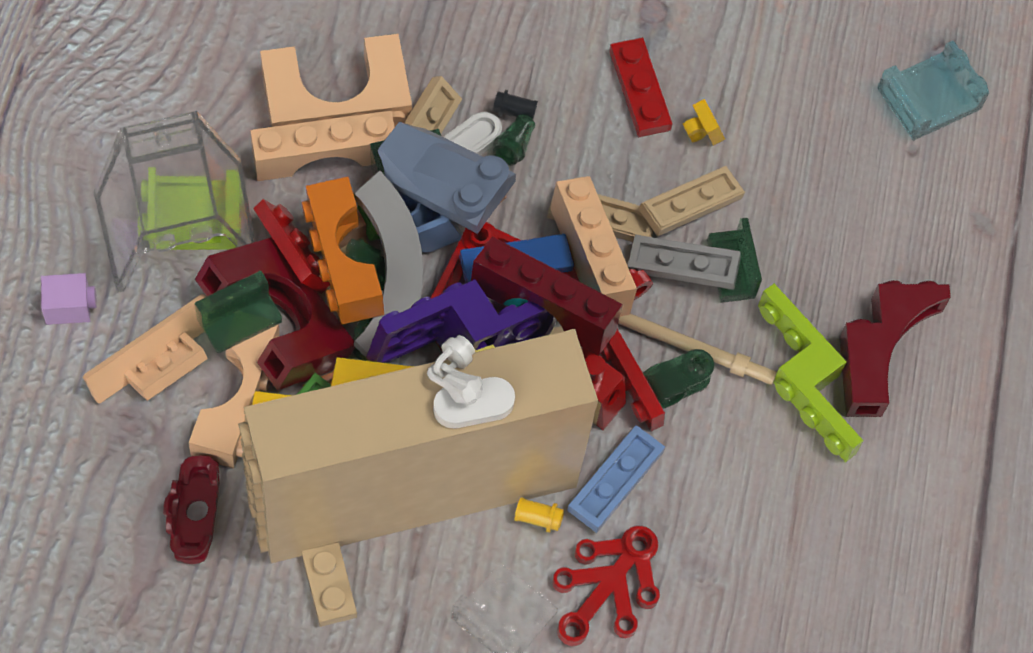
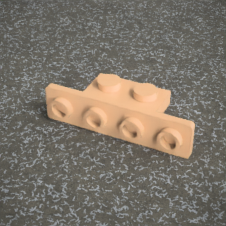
(151, 359)

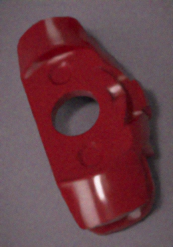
(196, 482)

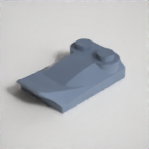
(445, 175)

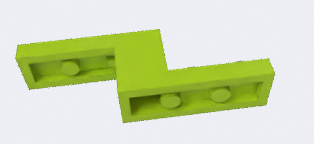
(809, 373)

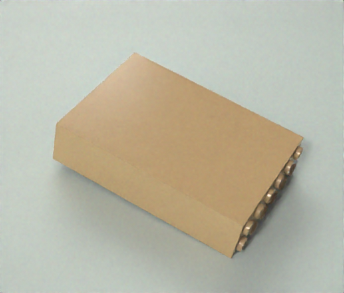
(379, 463)

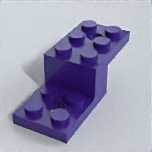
(456, 312)

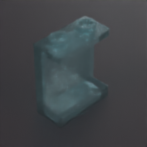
(934, 91)

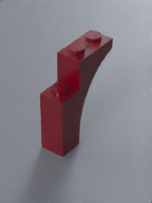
(870, 345)

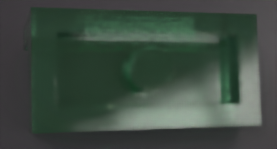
(749, 273)
(237, 312)

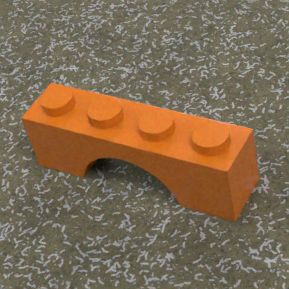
(353, 284)

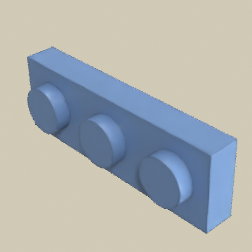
(616, 478)

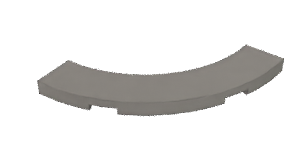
(400, 247)

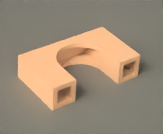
(385, 91)

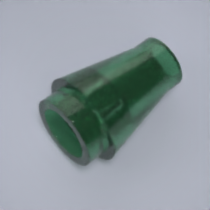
(514, 140)

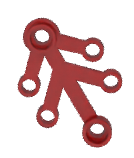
(610, 580)

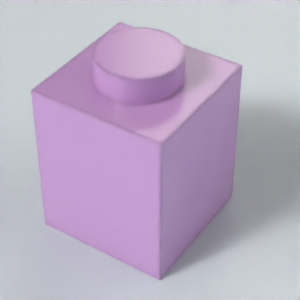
(67, 298)

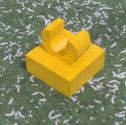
(703, 125)

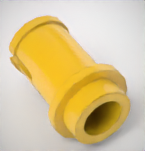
(539, 514)

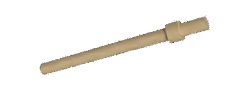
(738, 364)

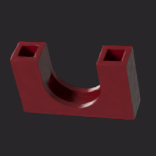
(319, 333)

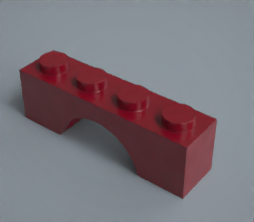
(511, 274)

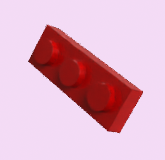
(640, 87)
(291, 243)
(645, 404)

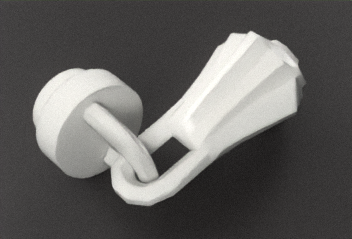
(461, 386)

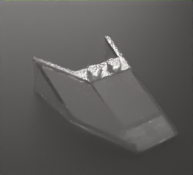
(168, 188)

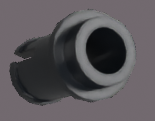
(514, 105)

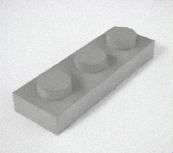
(685, 261)

